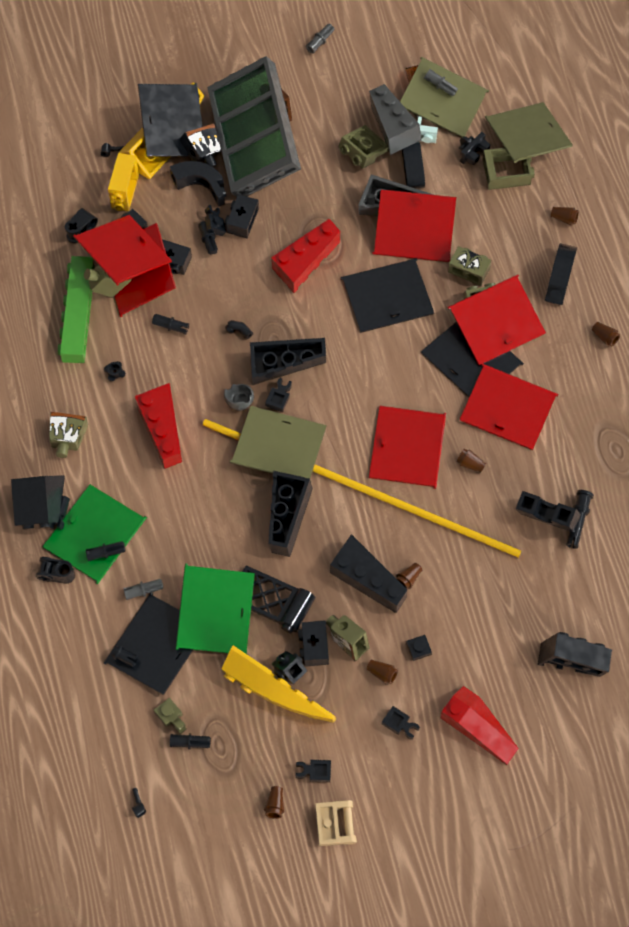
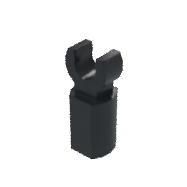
(63, 510)

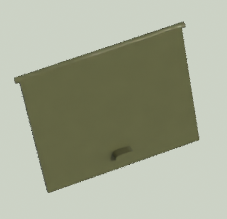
(437, 106)
(528, 131)
(279, 446)

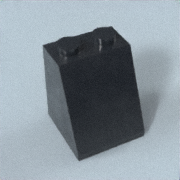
(37, 500)

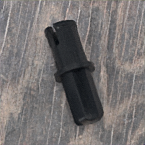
(208, 238)
(170, 323)
(105, 551)
(190, 741)

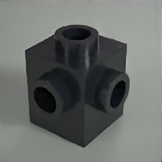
(289, 667)

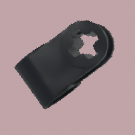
(80, 223)
(51, 570)

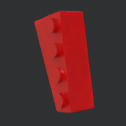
(305, 254)

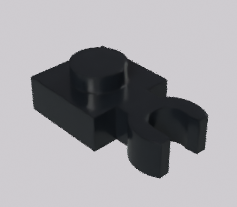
(213, 222)
(279, 397)
(398, 721)
(317, 770)

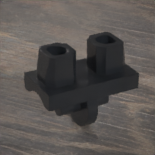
(470, 146)

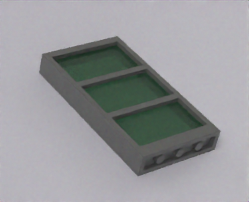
(253, 128)

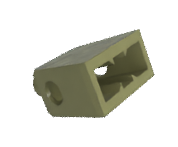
(102, 283)

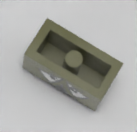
(469, 265)

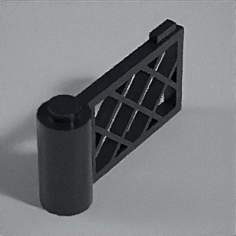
(295, 605)

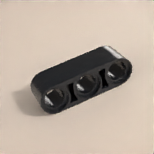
(413, 166)

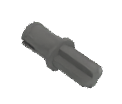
(320, 38)
(440, 82)
(142, 589)

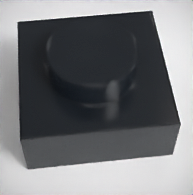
(419, 647)

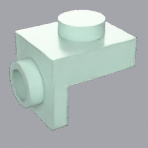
(428, 133)

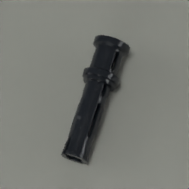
(582, 506)

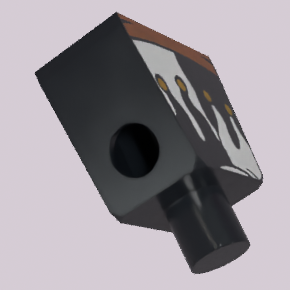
(202, 144)

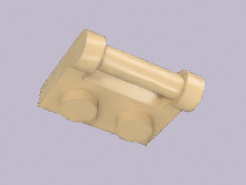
(328, 823)

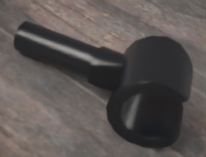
(107, 148)
(139, 809)

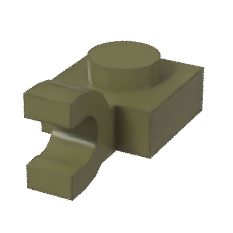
(170, 714)

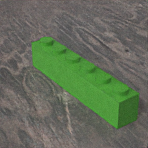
(77, 311)

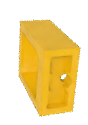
(123, 182)

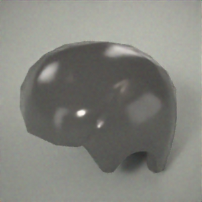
(239, 396)

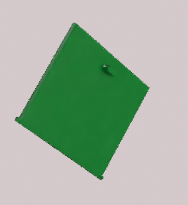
(90, 524)
(213, 609)

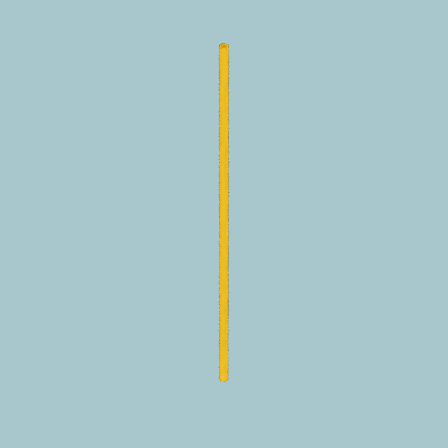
(388, 499)

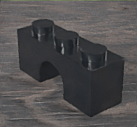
(541, 510)

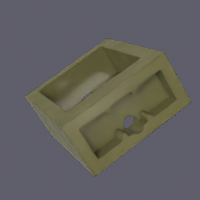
(499, 155)

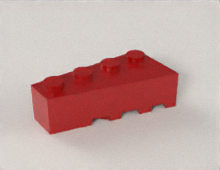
(159, 418)

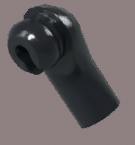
(239, 326)

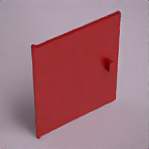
(415, 225)
(122, 249)
(147, 285)
(496, 318)
(508, 404)
(409, 447)

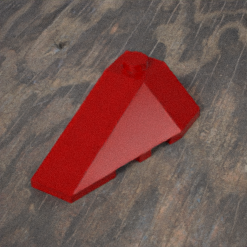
(474, 720)

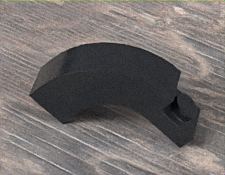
(202, 174)
(560, 273)

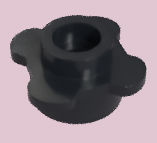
(114, 366)

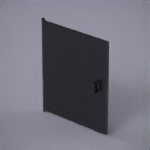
(167, 115)
(387, 292)
(453, 353)
(152, 638)

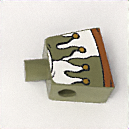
(66, 432)
(348, 636)

